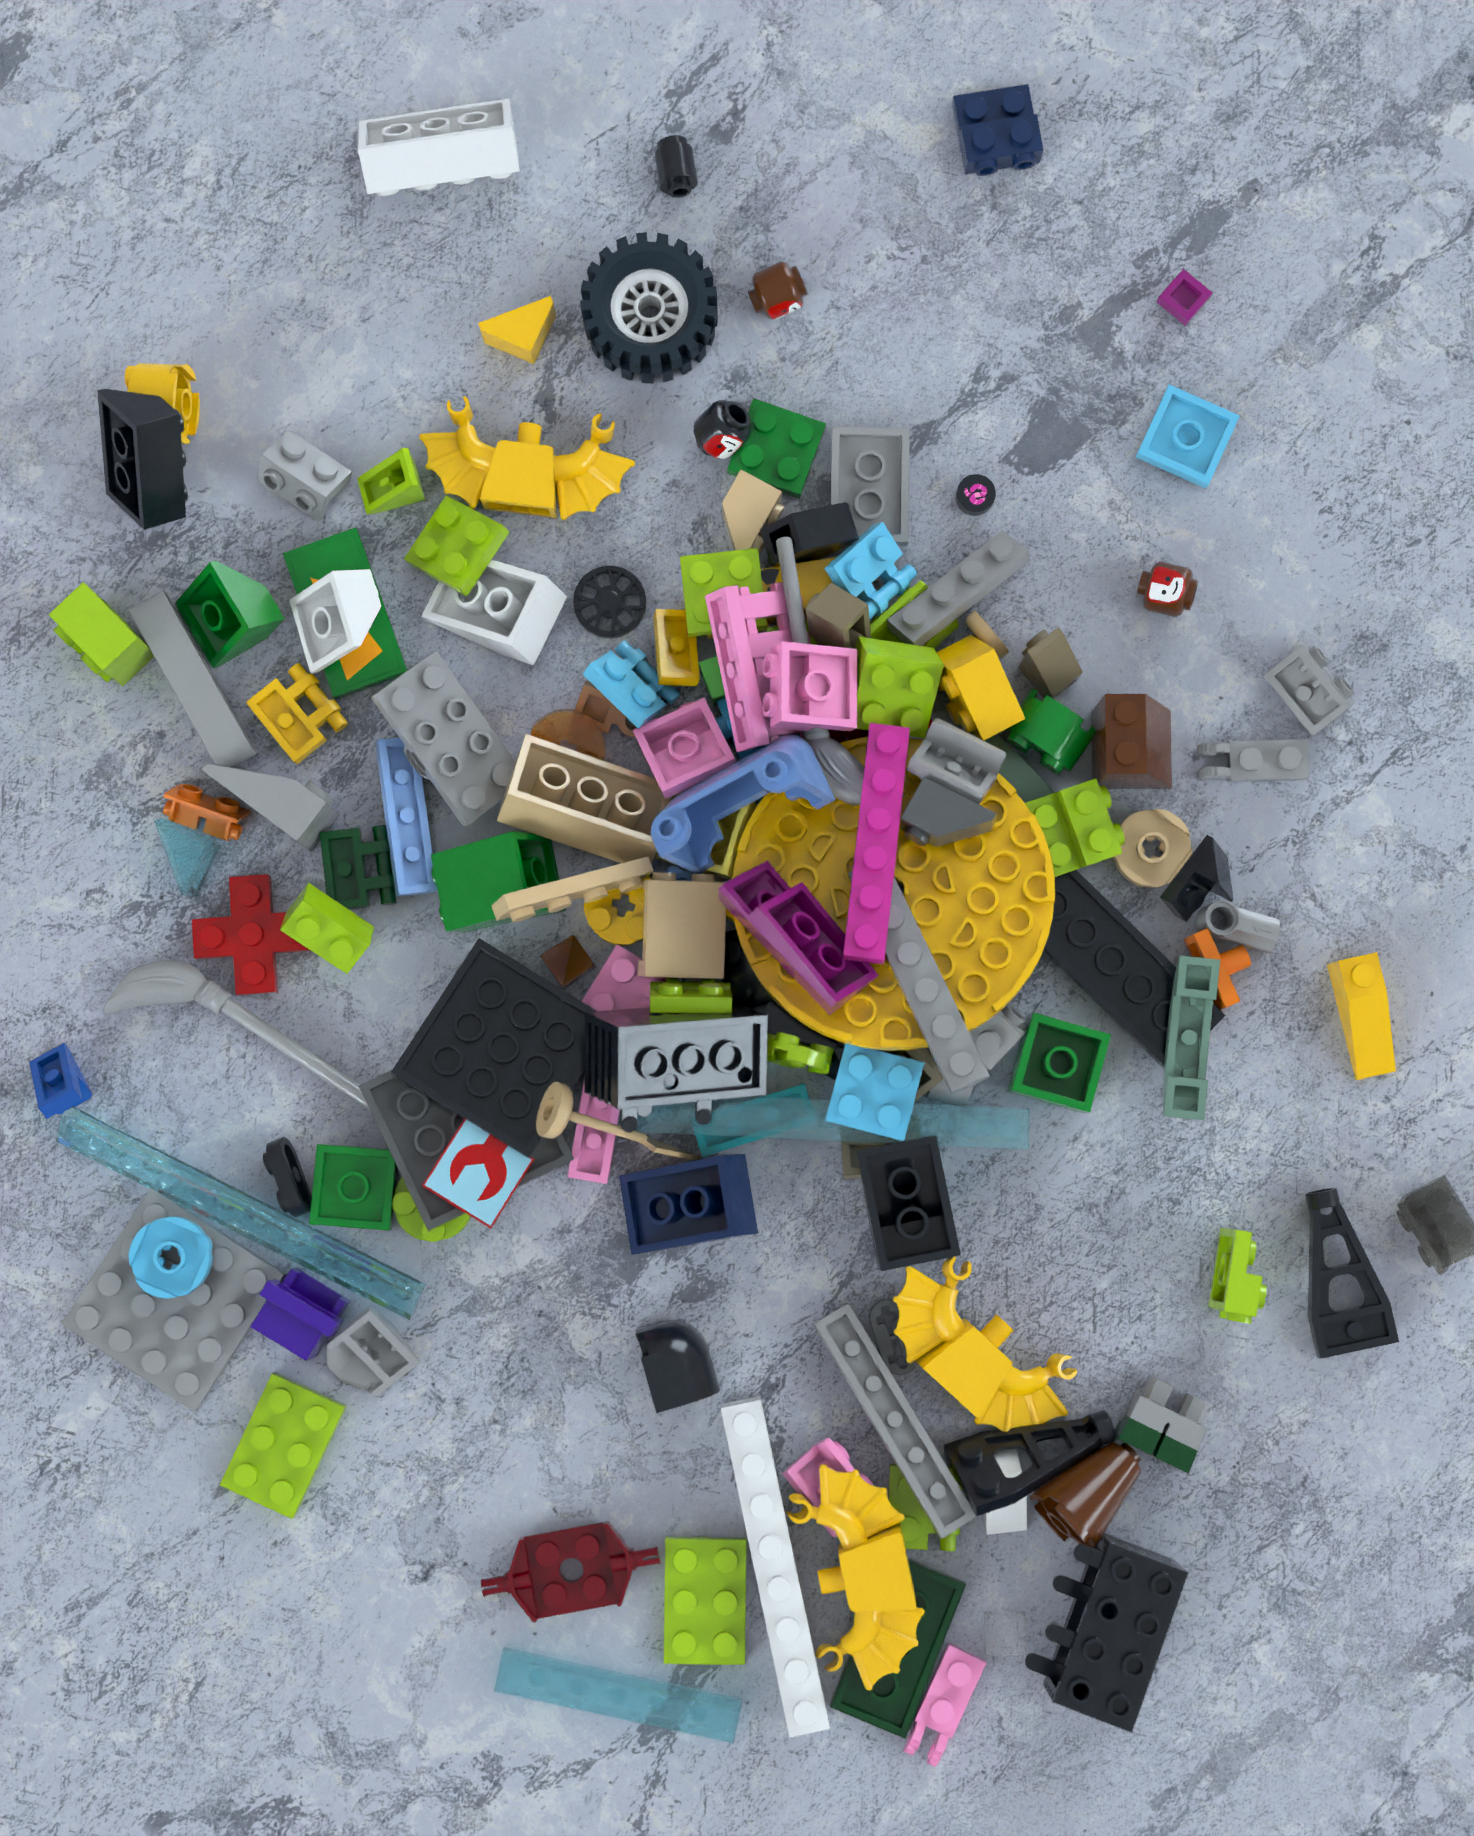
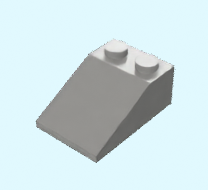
(282, 800)

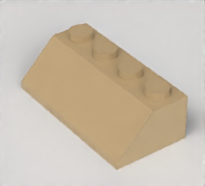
(582, 801)

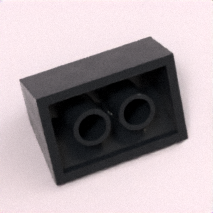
(143, 456)

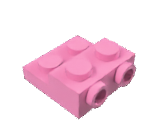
(811, 687)
(684, 747)

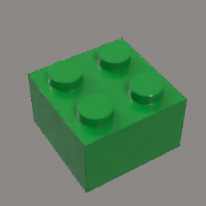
(1059, 1063)

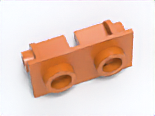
(189, 804)

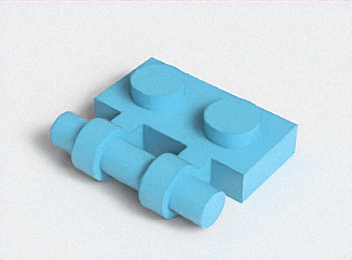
(867, 560)
(625, 689)

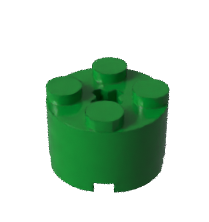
(1051, 732)

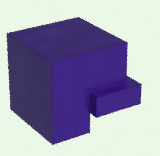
(300, 1313)

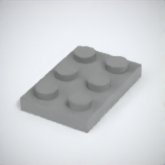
(872, 477)

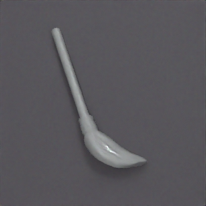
(839, 766)
(181, 983)

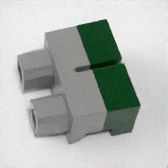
(1161, 1431)

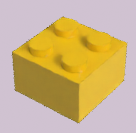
(977, 688)

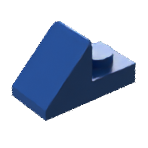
(58, 1081)

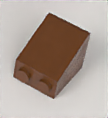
(1131, 742)

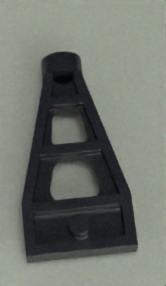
(1350, 1328)
(982, 1477)

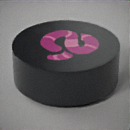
(975, 494)

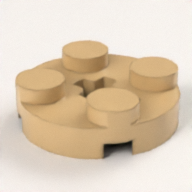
(1174, 845)

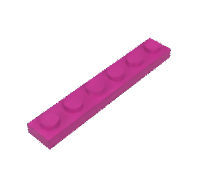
(876, 844)

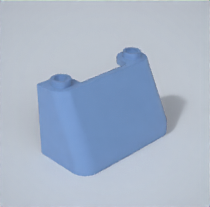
(689, 824)

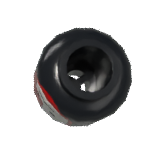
(722, 429)

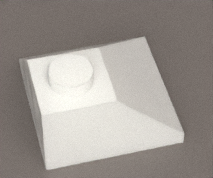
(335, 615)

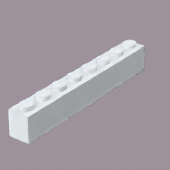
(775, 1566)

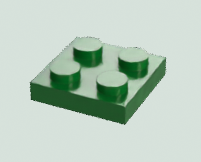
(779, 447)
(353, 1187)

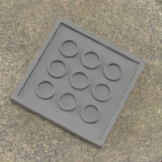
(177, 1340)

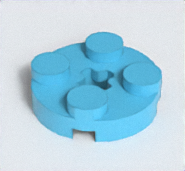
(149, 1266)

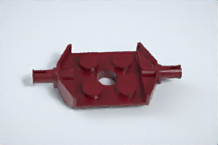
(545, 1592)

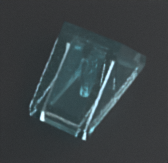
(188, 855)

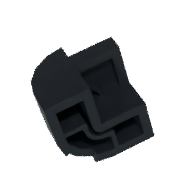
(676, 1364)

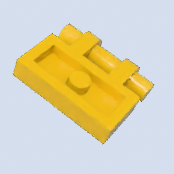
(286, 719)

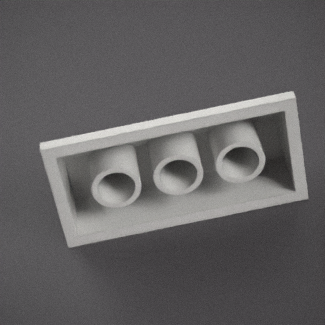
(438, 147)

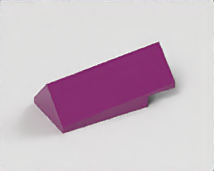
(796, 934)

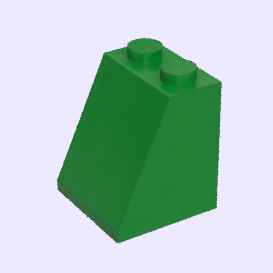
(483, 871)

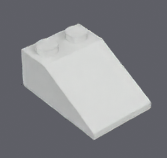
(504, 611)

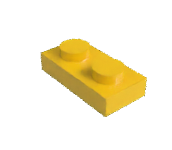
(674, 649)

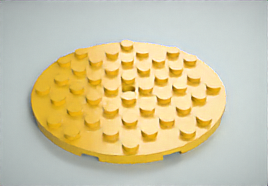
(975, 900)

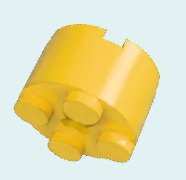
(172, 385)

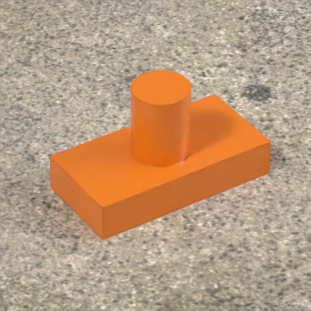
(1231, 961)

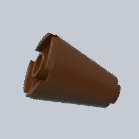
(1088, 1494)

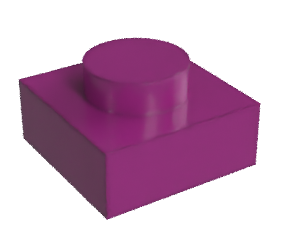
(1184, 297)

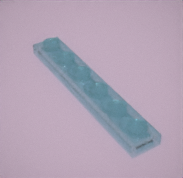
(618, 1695)

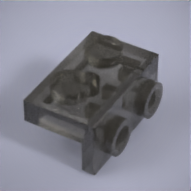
(1438, 1223)

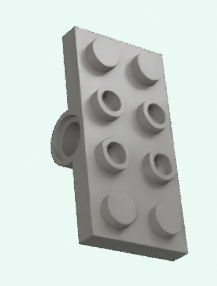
(447, 737)

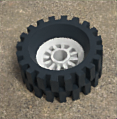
(638, 268)

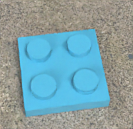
(1187, 436)
(875, 1091)

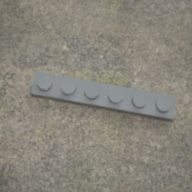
(930, 998)
(895, 1421)

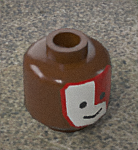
(777, 290)
(1168, 589)

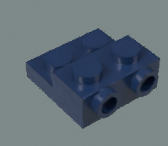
(997, 130)

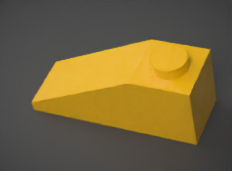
(1364, 1014)

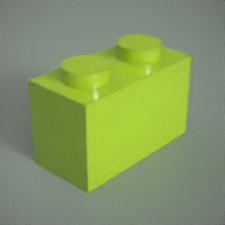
(327, 928)

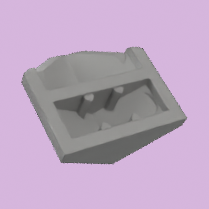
(369, 1353)

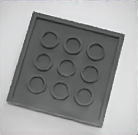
(419, 1133)

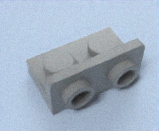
(1310, 687)

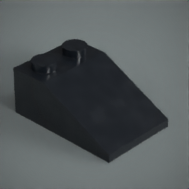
(907, 1203)

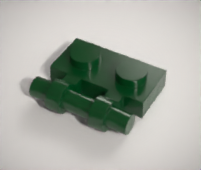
(346, 871)

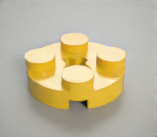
(610, 926)

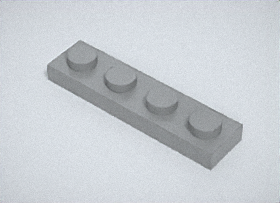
(958, 590)

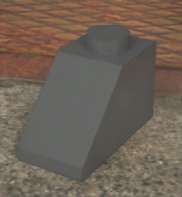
(943, 816)

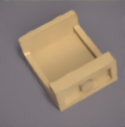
(683, 927)

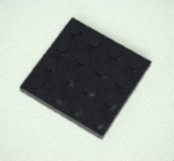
(497, 1046)

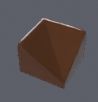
(568, 961)

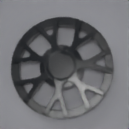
(609, 601)

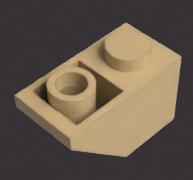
(748, 509)

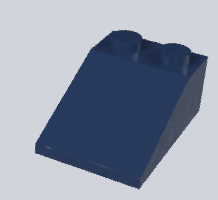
(688, 1203)

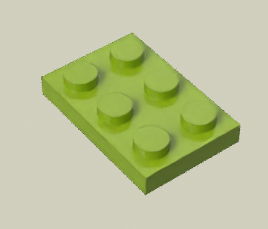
(283, 1445)
(705, 1600)

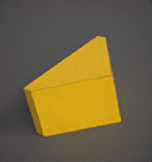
(520, 330)

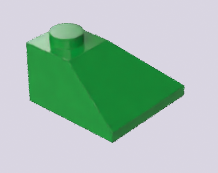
(227, 612)

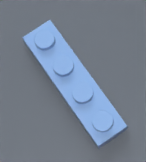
(405, 820)

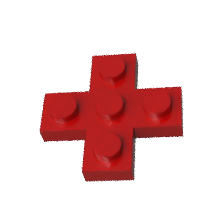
(248, 935)

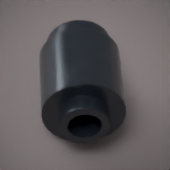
(675, 166)

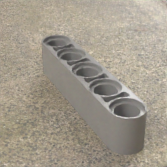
(192, 681)

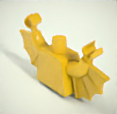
(523, 473)
(969, 1359)
(871, 1571)

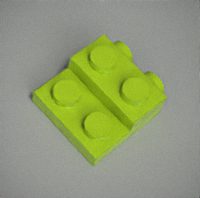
(1078, 826)
(1232, 1289)

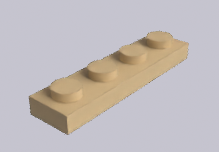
(559, 894)

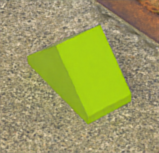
(391, 484)

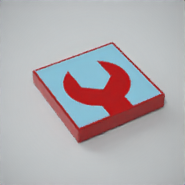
(477, 1173)

